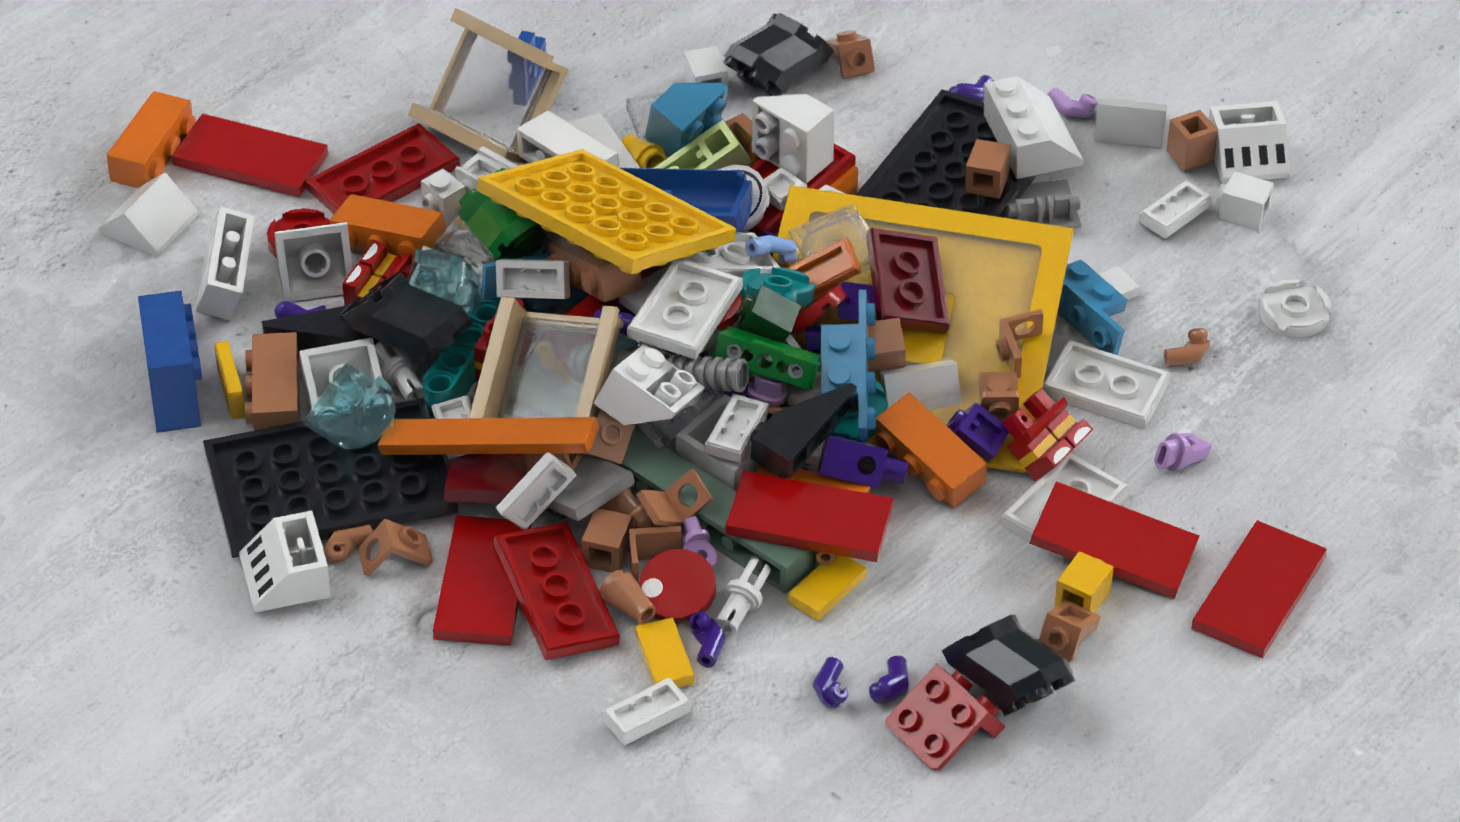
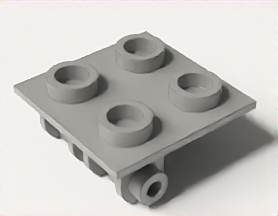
(1047, 204)

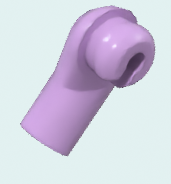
(1083, 108)

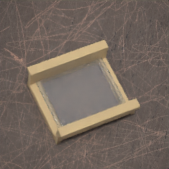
(491, 88)
(545, 363)

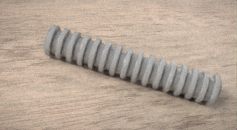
(709, 372)

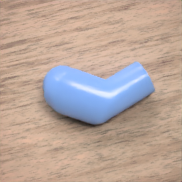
(771, 244)

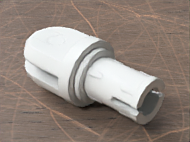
(399, 372)
(742, 598)

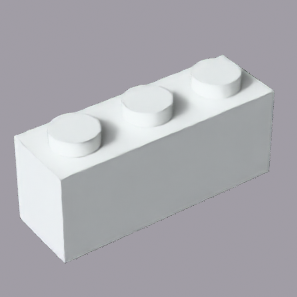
(552, 136)
(225, 263)

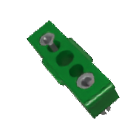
(801, 363)

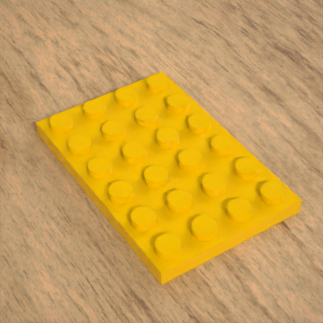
(606, 210)

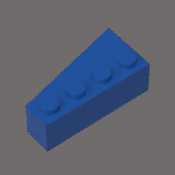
(171, 360)

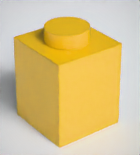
(1084, 582)

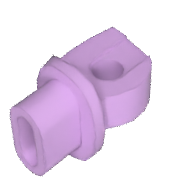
(767, 391)
(1181, 450)
(698, 540)

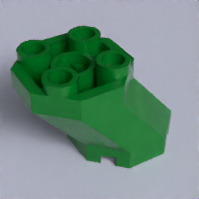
(498, 226)

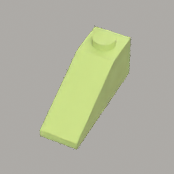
(709, 151)

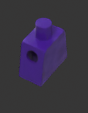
(843, 457)

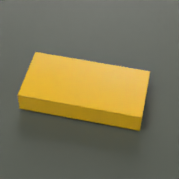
(229, 379)
(827, 586)
(664, 652)

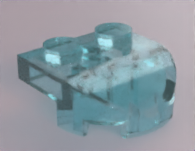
(446, 277)
(353, 409)

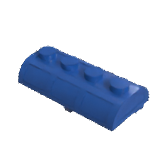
(716, 192)

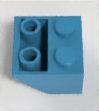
(685, 114)

